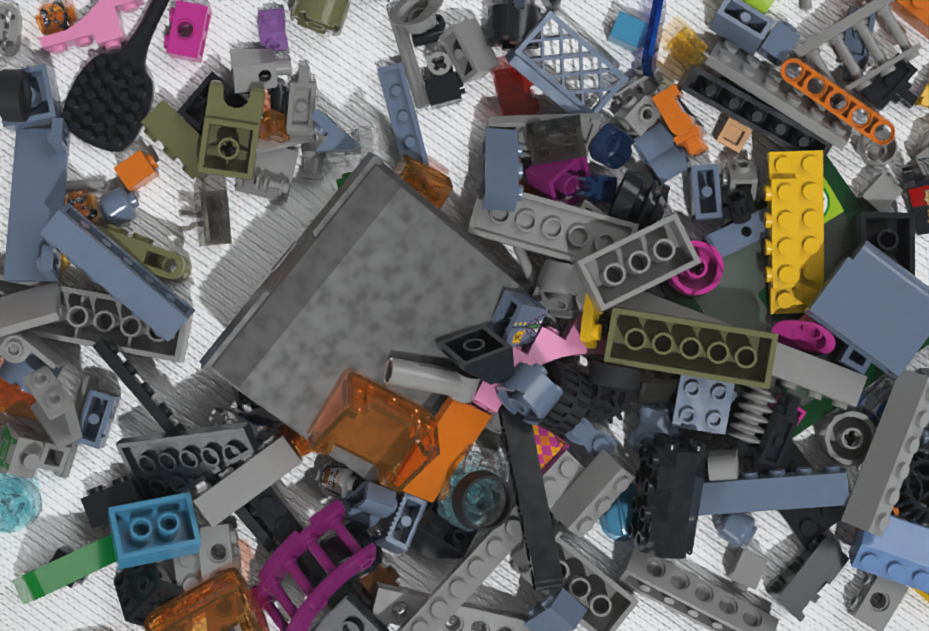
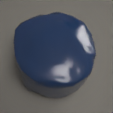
(611, 146)

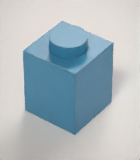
(628, 32)

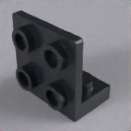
(142, 592)

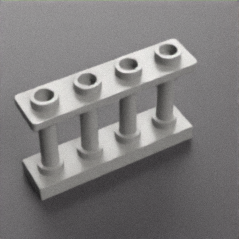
(858, 22)

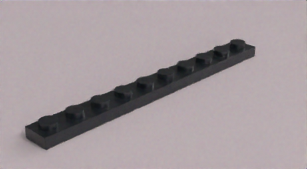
(162, 414)

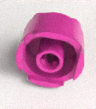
(707, 277)

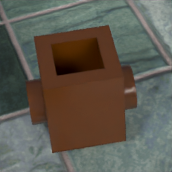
(384, 575)

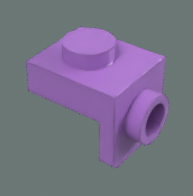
(272, 29)

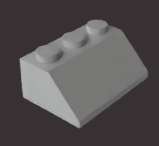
(592, 493)

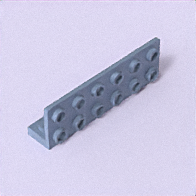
(35, 197)

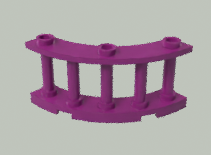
(285, 561)

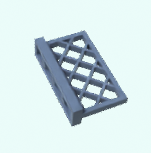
(546, 81)

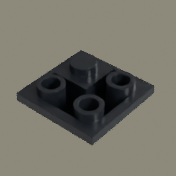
(439, 538)

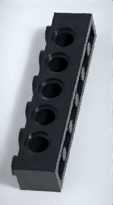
(750, 111)

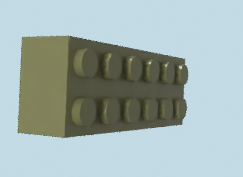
(691, 347)

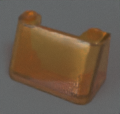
(378, 429)

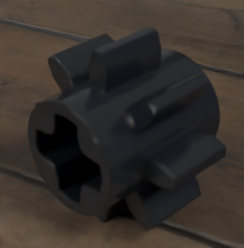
(738, 207)

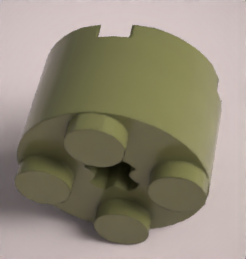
(321, 15)

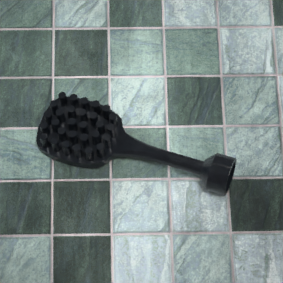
(115, 90)

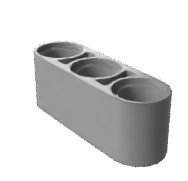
(723, 464)

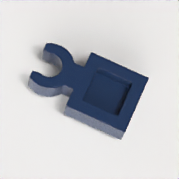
(598, 188)

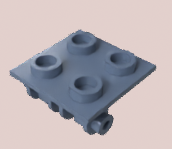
(702, 404)

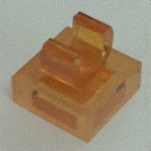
(275, 126)

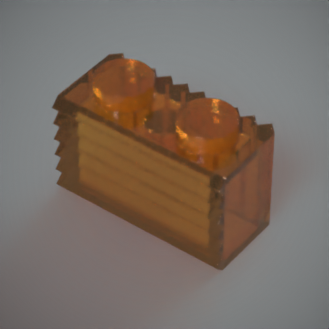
(424, 179)

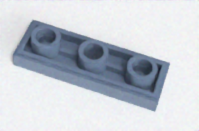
(730, 239)

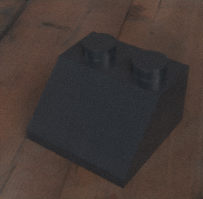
(480, 354)

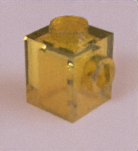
(687, 48)

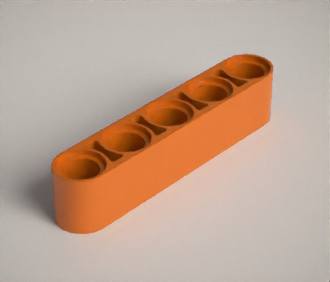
(844, 113)

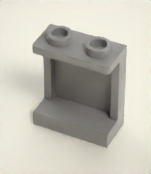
(53, 407)

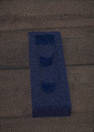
(653, 37)

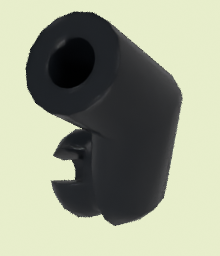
(431, 35)

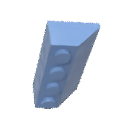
(897, 555)

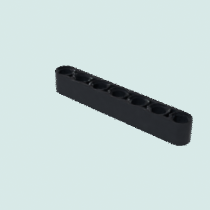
(531, 501)

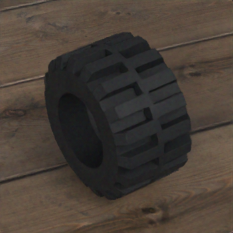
(572, 403)

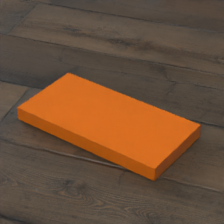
(457, 428)

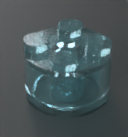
(26, 500)
(478, 503)

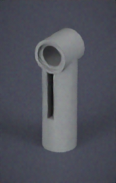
(431, 378)

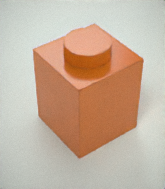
(137, 170)

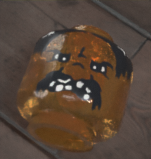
(55, 17)
(85, 203)

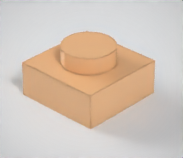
(734, 135)

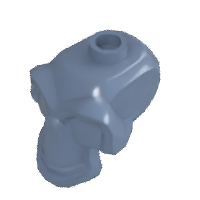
(652, 419)

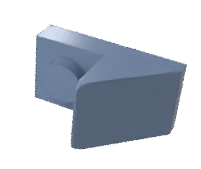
(338, 139)

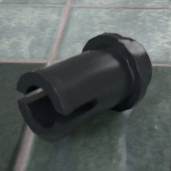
(279, 99)

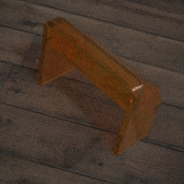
(211, 606)

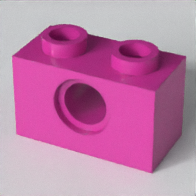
(193, 46)

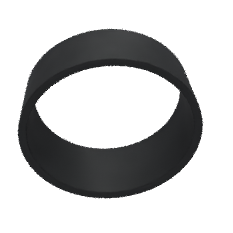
(460, 493)

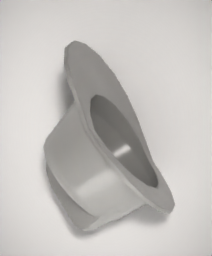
(416, 15)

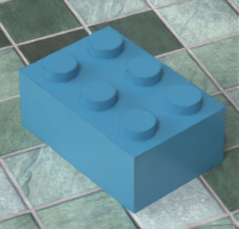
(154, 530)

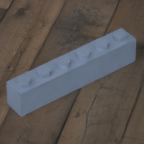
(117, 271)
(776, 491)

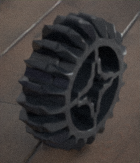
(915, 491)

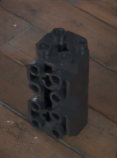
(671, 494)

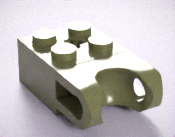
(233, 125)
(151, 257)

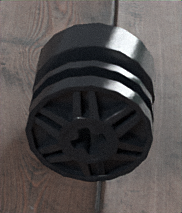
(638, 202)

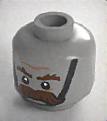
(336, 479)

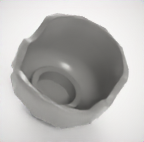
(874, 153)

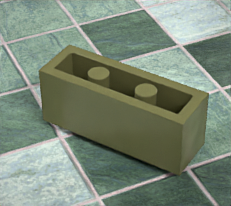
(177, 135)

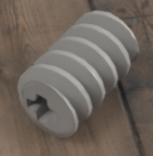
(752, 414)

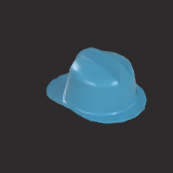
(616, 518)

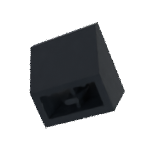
(195, 107)

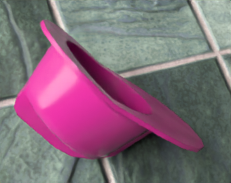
(805, 335)

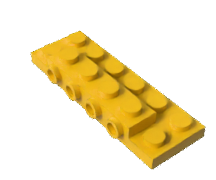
(794, 229)

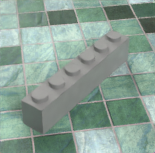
(889, 454)

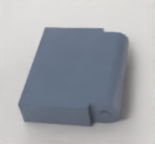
(874, 308)

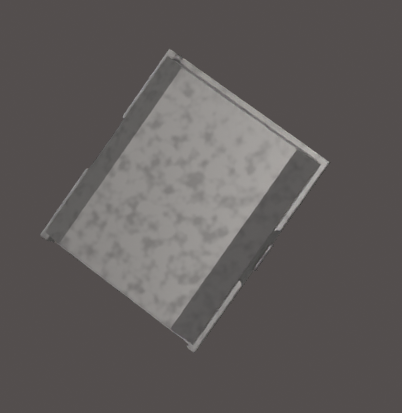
(359, 286)

